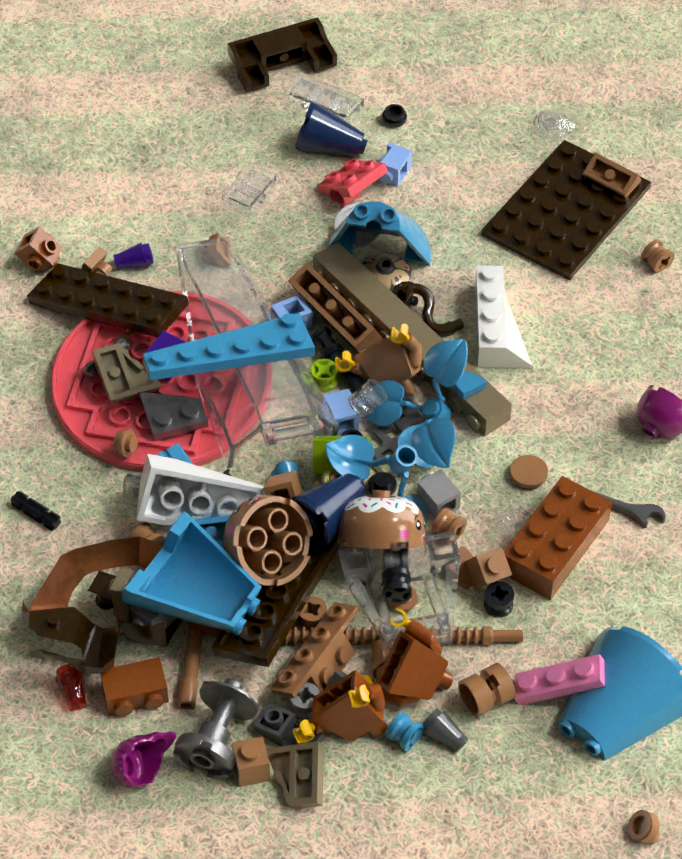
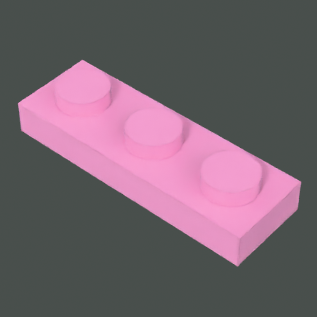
(560, 679)

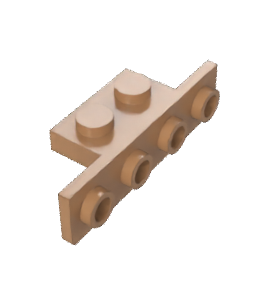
(320, 654)

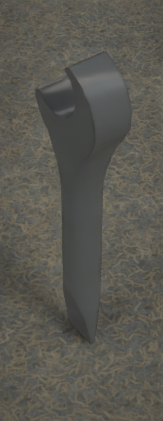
(637, 512)

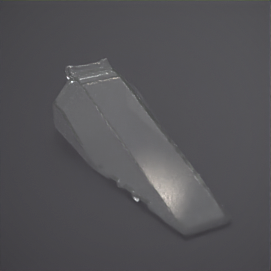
(252, 396)

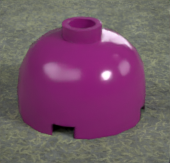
(660, 413)

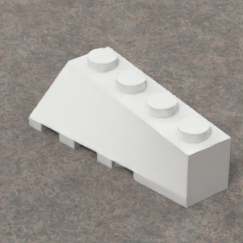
(496, 329)

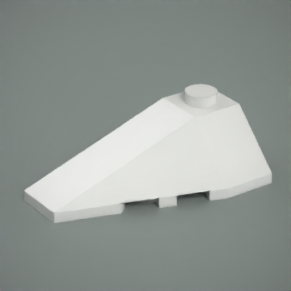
(177, 487)

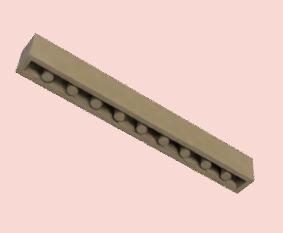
(384, 310)

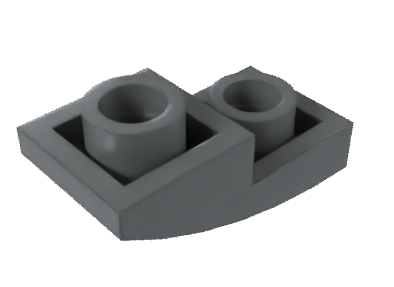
(277, 726)

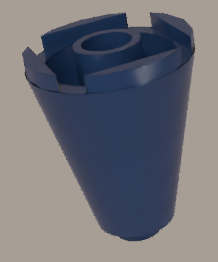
(329, 134)
(326, 504)

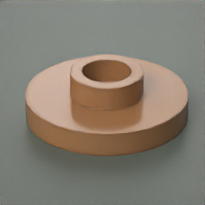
(529, 471)

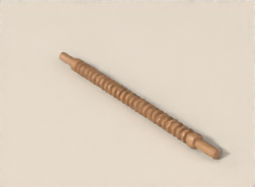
(485, 635)

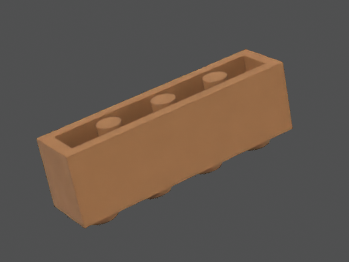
(334, 308)

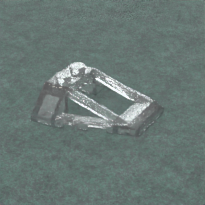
(424, 563)

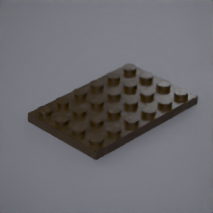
(560, 213)

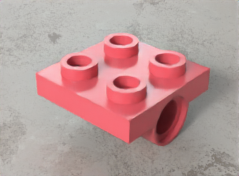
(351, 179)

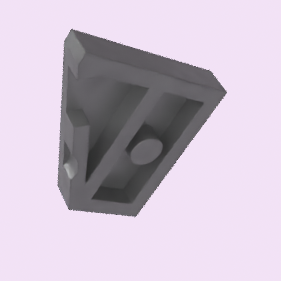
(172, 414)

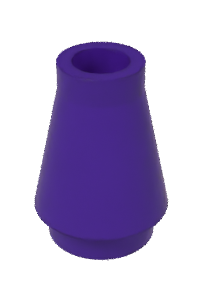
(134, 257)

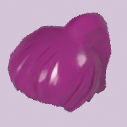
(139, 758)

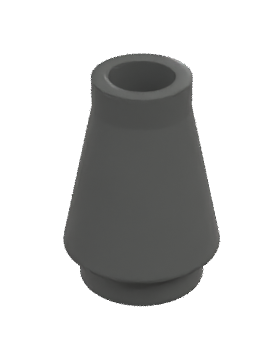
(444, 730)

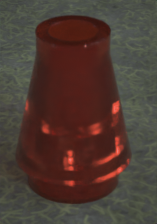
(72, 686)

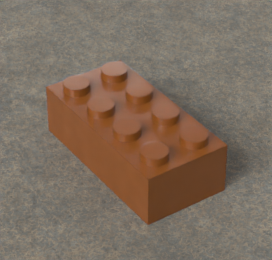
(557, 536)

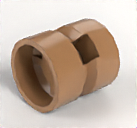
(489, 688)

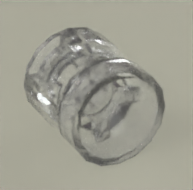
(368, 398)

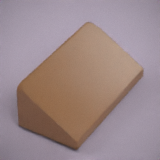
(611, 175)

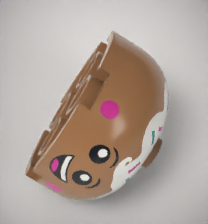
(381, 522)
(267, 534)

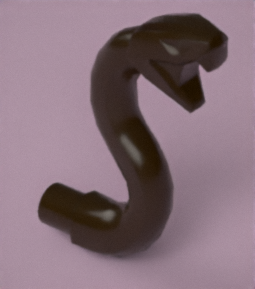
(408, 288)

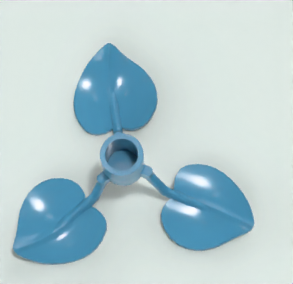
(437, 438)
(354, 455)

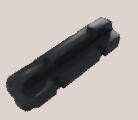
(35, 510)

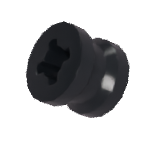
(396, 585)
(492, 603)

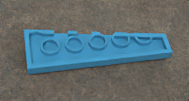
(251, 345)

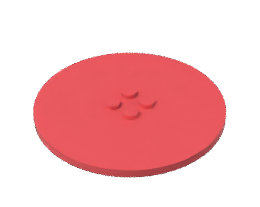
(94, 422)

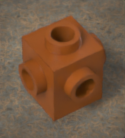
(39, 250)

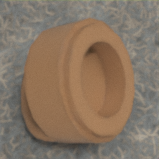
(644, 827)

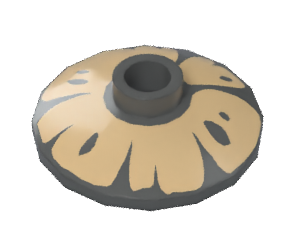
(388, 268)

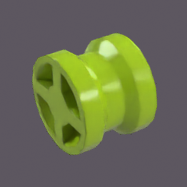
(324, 368)

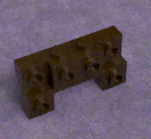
(279, 49)

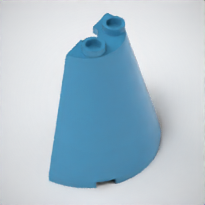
(384, 219)
(195, 581)
(637, 699)

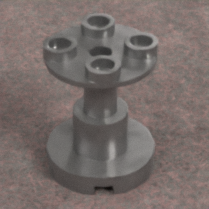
(208, 746)

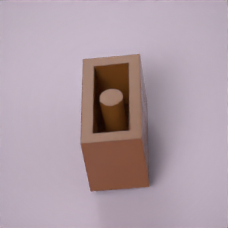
(134, 687)

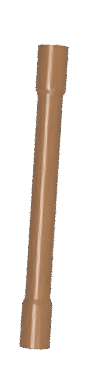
(189, 684)

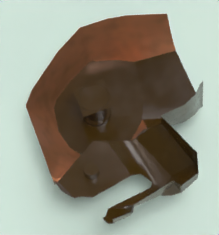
(53, 618)

